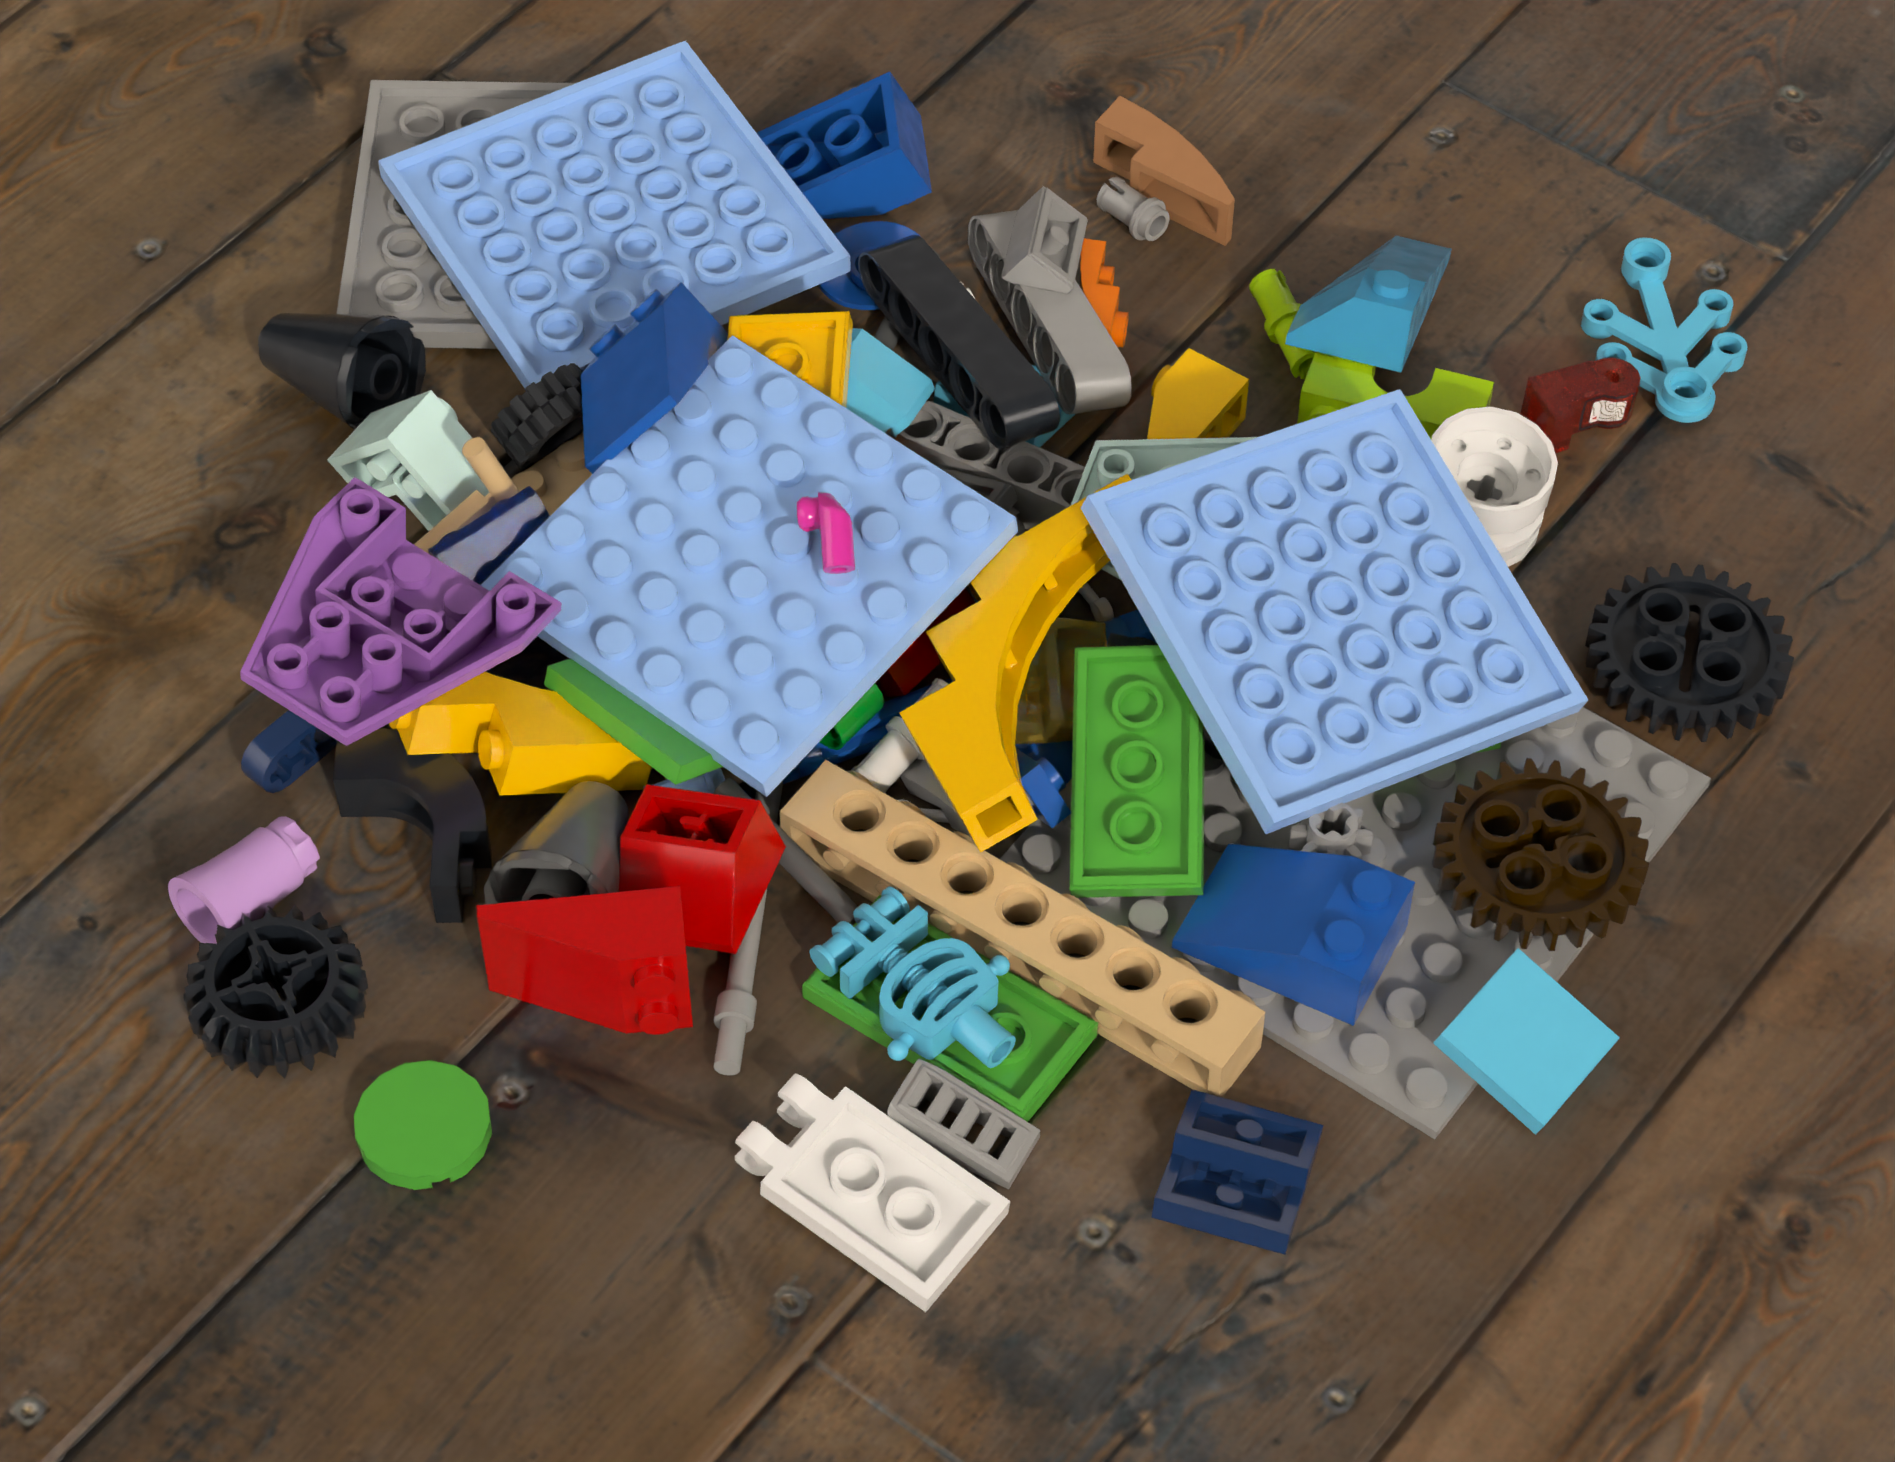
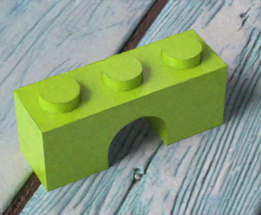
(1339, 383)

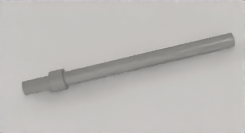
(736, 1004)

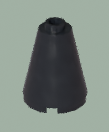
(345, 360)

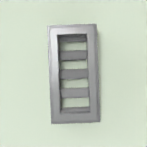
(951, 1094)

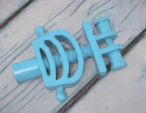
(940, 977)

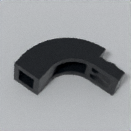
(428, 791)

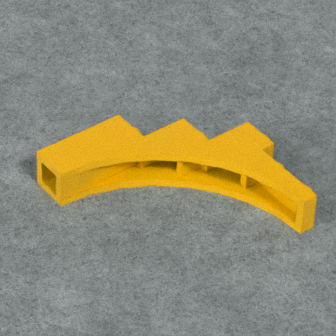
(987, 651)
(522, 736)

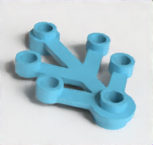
(1681, 390)

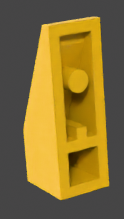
(1197, 399)

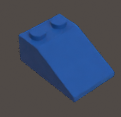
(855, 151)
(644, 370)
(1299, 924)

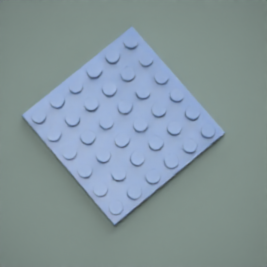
(602, 196)
(710, 597)
(1332, 608)

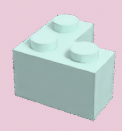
(412, 454)

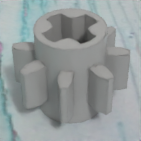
(1333, 832)

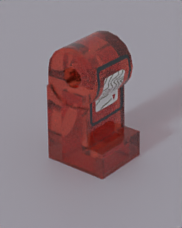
(1581, 398)

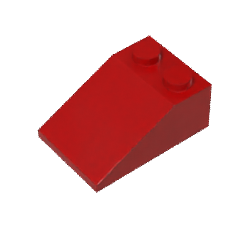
(593, 957)

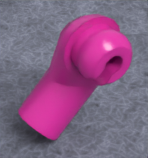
(835, 530)

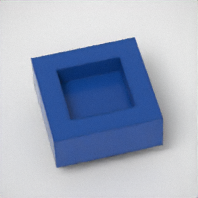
(1043, 787)

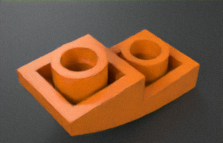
(1097, 284)

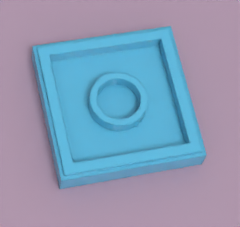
(1526, 1041)

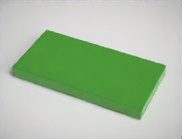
(1135, 777)
(1046, 1033)

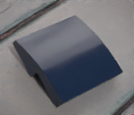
(1237, 1171)

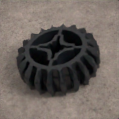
(246, 1018)

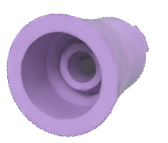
(244, 879)

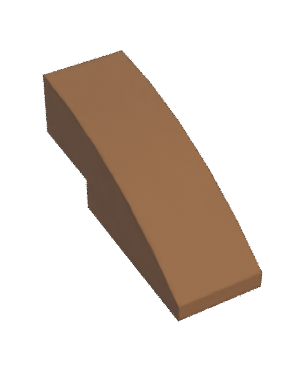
(1164, 167)

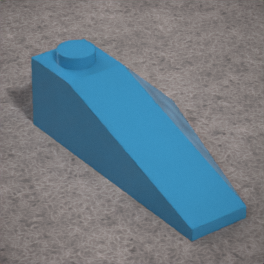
(1374, 306)

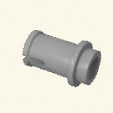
(1142, 215)

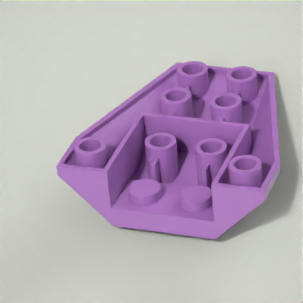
(379, 623)

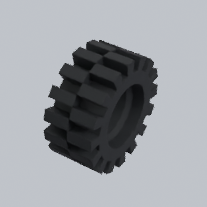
(541, 417)

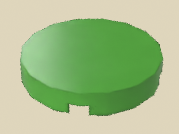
(422, 1124)

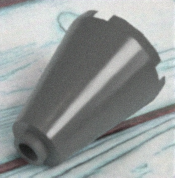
(567, 851)

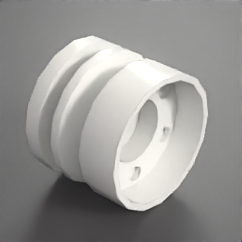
(1503, 471)

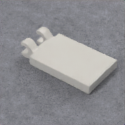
(872, 1190)

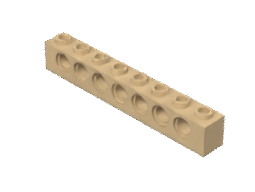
(1141, 1021)

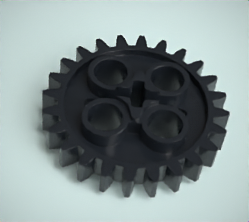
(1736, 656)

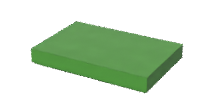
(629, 723)

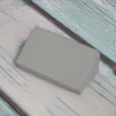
(1045, 243)

